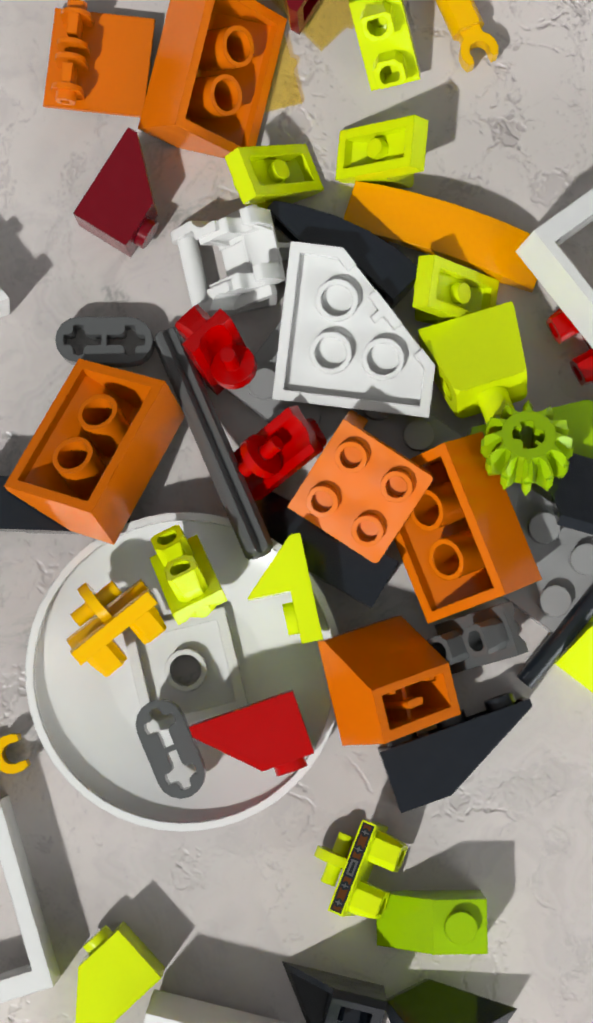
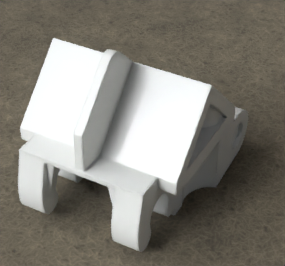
(249, 256)

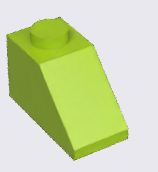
(435, 922)

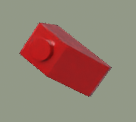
(260, 734)

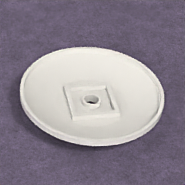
(243, 658)

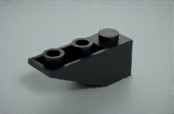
(441, 759)

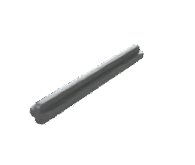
(213, 445)

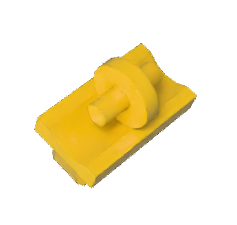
(95, 639)

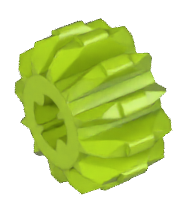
(538, 431)

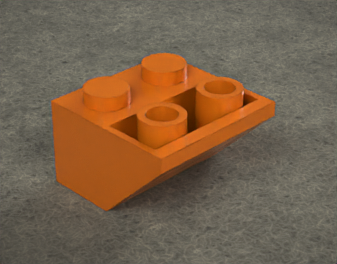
(386, 682)

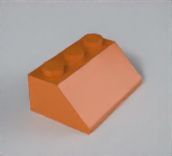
(212, 75)
(97, 449)
(463, 534)

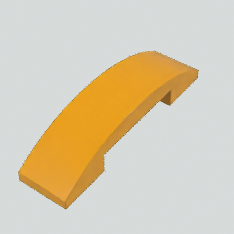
(442, 230)

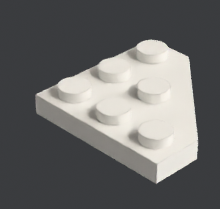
(345, 341)

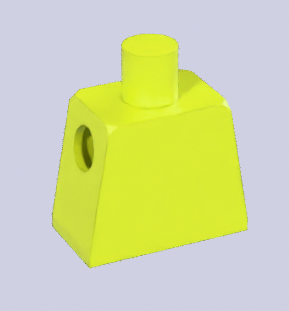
(478, 361)

